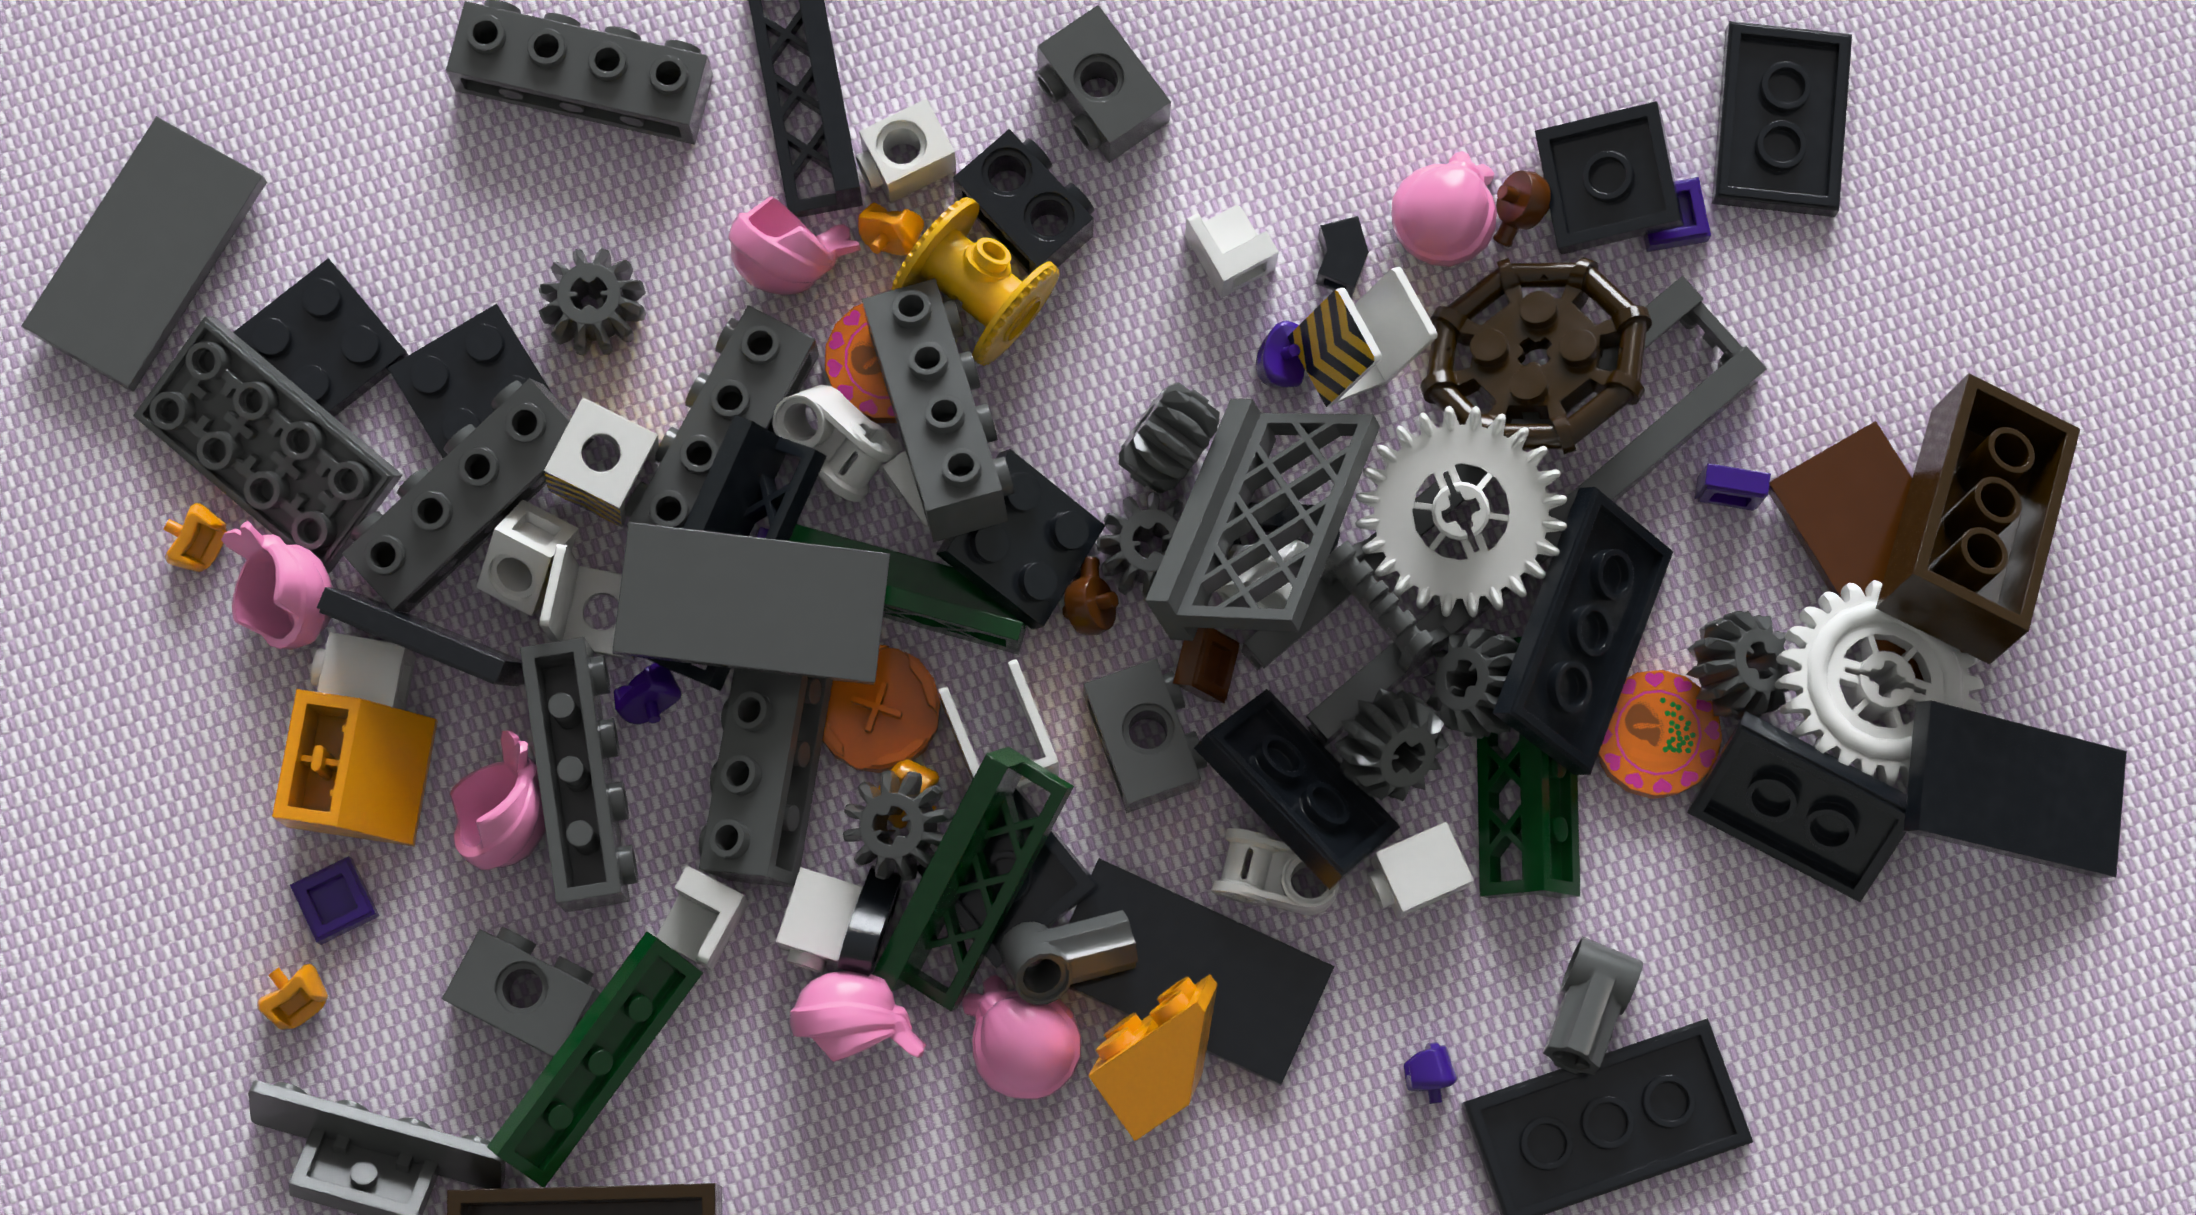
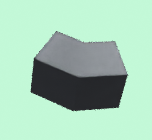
(1343, 254)

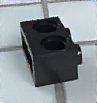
(1012, 213)

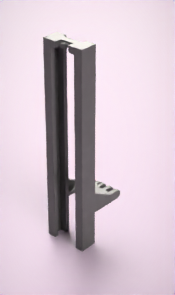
(1352, 571)

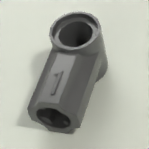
(1068, 953)
(1596, 993)

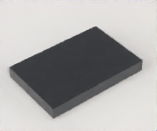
(1782, 119)
(422, 637)
(1297, 788)
(1802, 807)

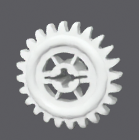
(1437, 453)
(1840, 713)

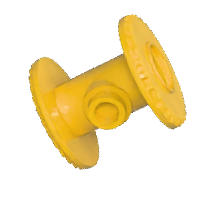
(978, 278)

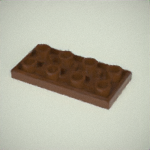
(1848, 511)

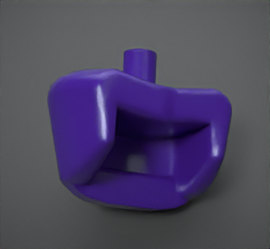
(1278, 359)
(647, 695)
(1430, 1071)

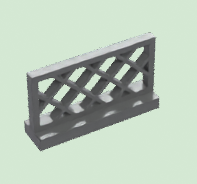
(1220, 515)

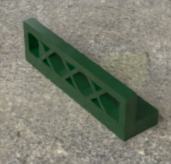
(934, 596)
(1544, 817)
(951, 867)
(594, 1060)

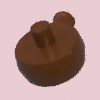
(1521, 204)
(1090, 601)

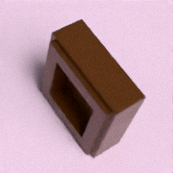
(1207, 665)

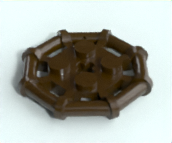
(1534, 324)

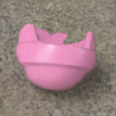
(1445, 211)
(780, 252)
(277, 588)
(499, 809)
(851, 1014)
(1022, 1045)

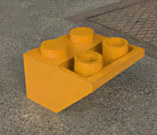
(354, 768)
(1155, 1063)

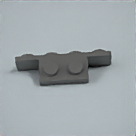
(368, 1159)

